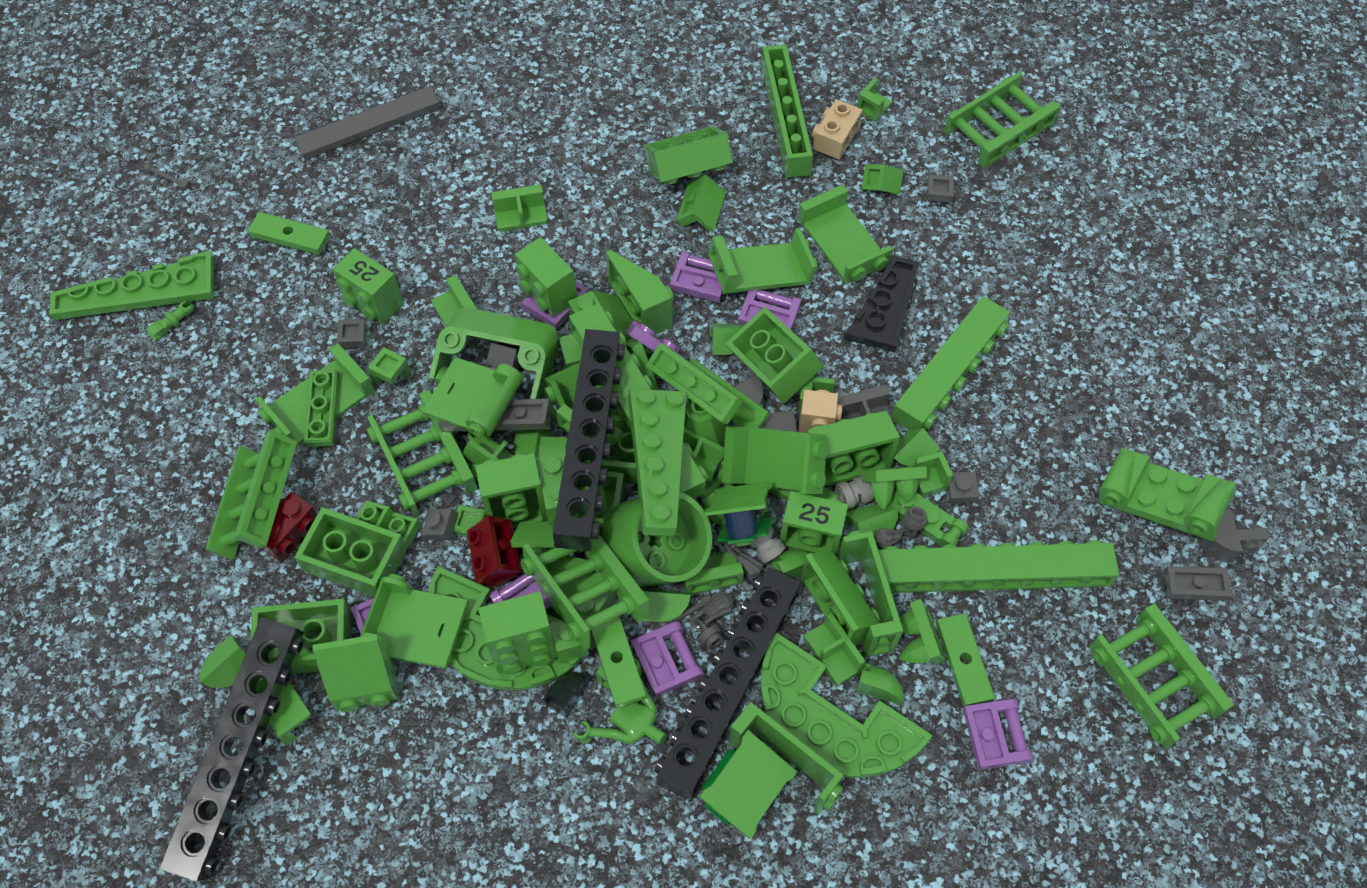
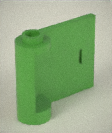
(473, 396)
(412, 622)

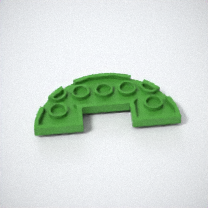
(471, 652)
(854, 749)

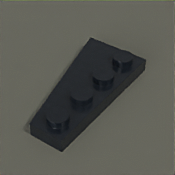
(885, 309)

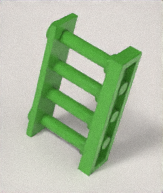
(1007, 139)
(706, 388)
(448, 454)
(252, 496)
(616, 580)
(1176, 652)

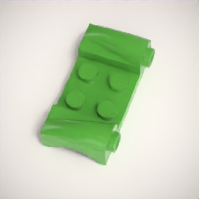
(1166, 495)

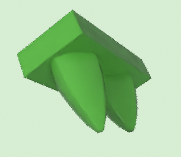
(883, 482)
(926, 647)

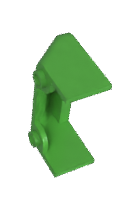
(536, 341)

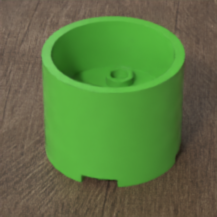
(658, 558)

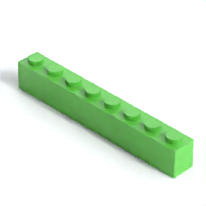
(692, 477)
(999, 567)

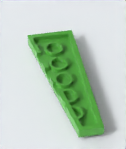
(163, 285)
(658, 444)

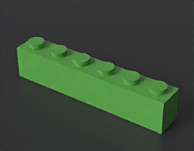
(786, 111)
(951, 365)

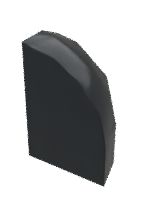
(566, 692)

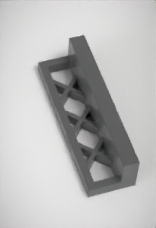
(519, 415)

